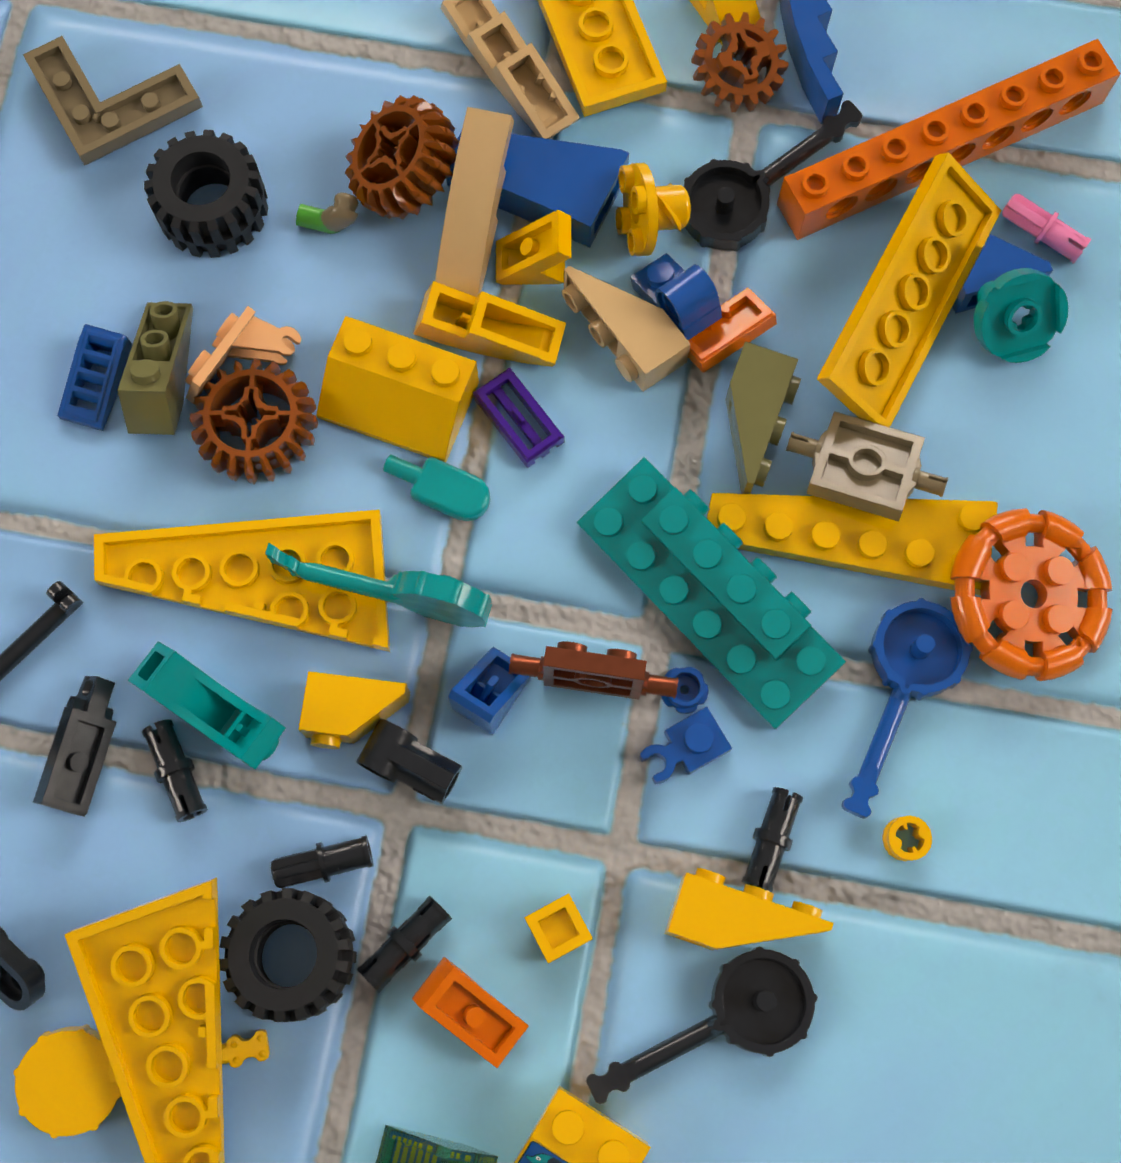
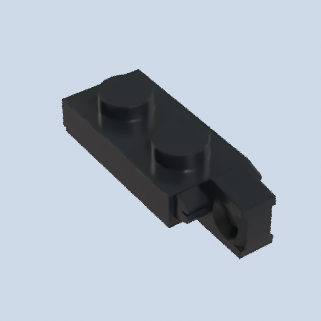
(78, 749)

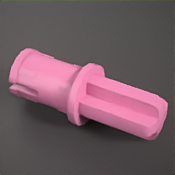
(1045, 227)

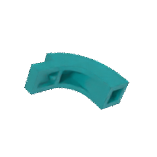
(207, 705)

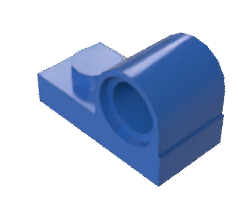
(683, 294)

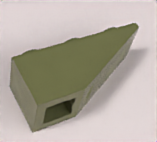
(157, 369)
(753, 403)

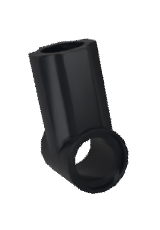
(398, 756)

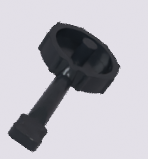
(733, 199)
(757, 1003)

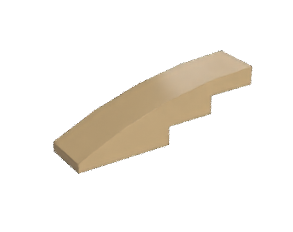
(512, 65)
(474, 200)

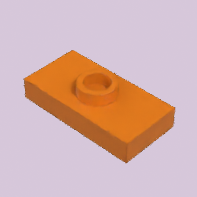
(742, 320)

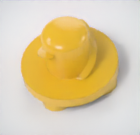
(648, 208)

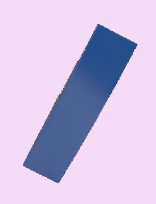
(812, 53)

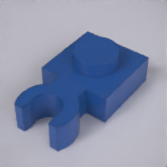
(692, 742)

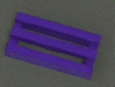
(540, 447)

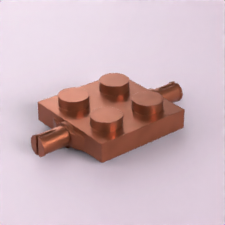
(610, 674)

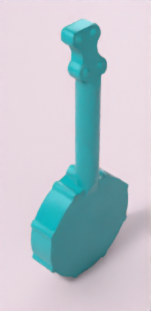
(418, 591)

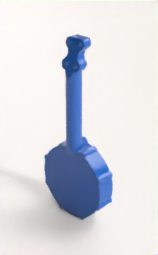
(918, 657)

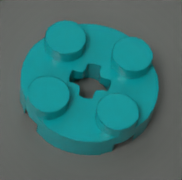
(1003, 297)

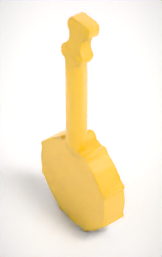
(69, 1083)

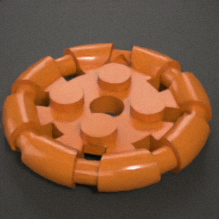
(1057, 589)

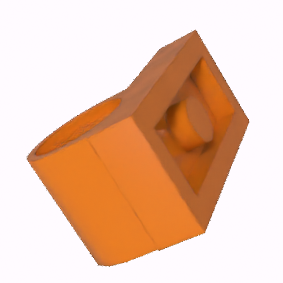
(469, 1012)

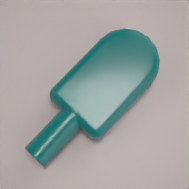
(443, 487)

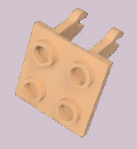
(242, 339)

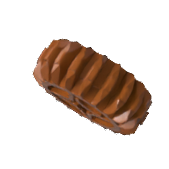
(401, 157)
(219, 415)

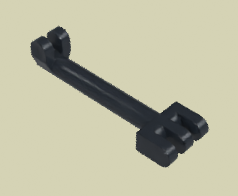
(65, 604)

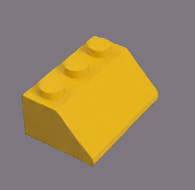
(396, 389)

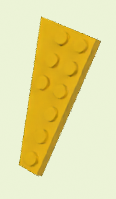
(228, 572)
(159, 1017)

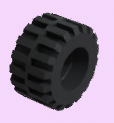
(198, 163)
(245, 948)

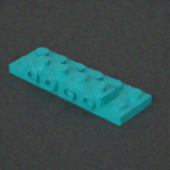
(712, 591)

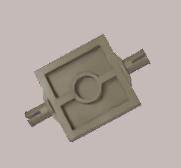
(866, 465)

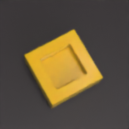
(558, 928)

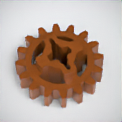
(730, 78)

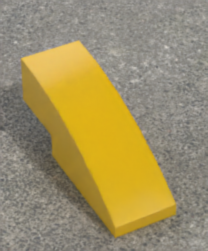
(488, 326)

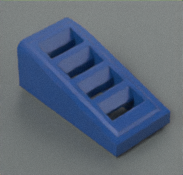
(86, 355)

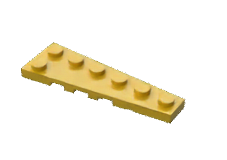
(838, 536)

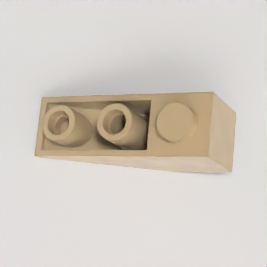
(635, 331)

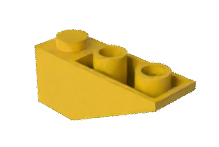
(725, 917)

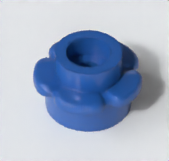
(697, 688)

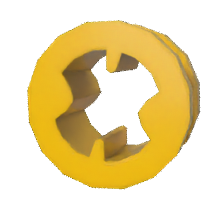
(920, 832)

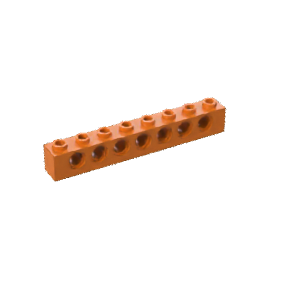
(964, 128)

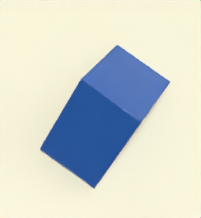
(993, 261)
(487, 691)

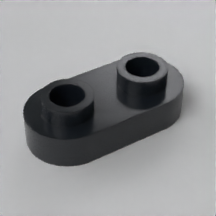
(20, 977)

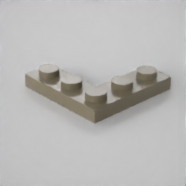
(107, 125)

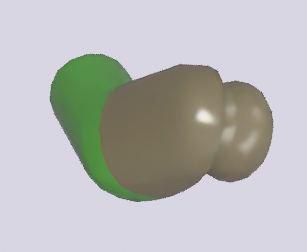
(331, 219)

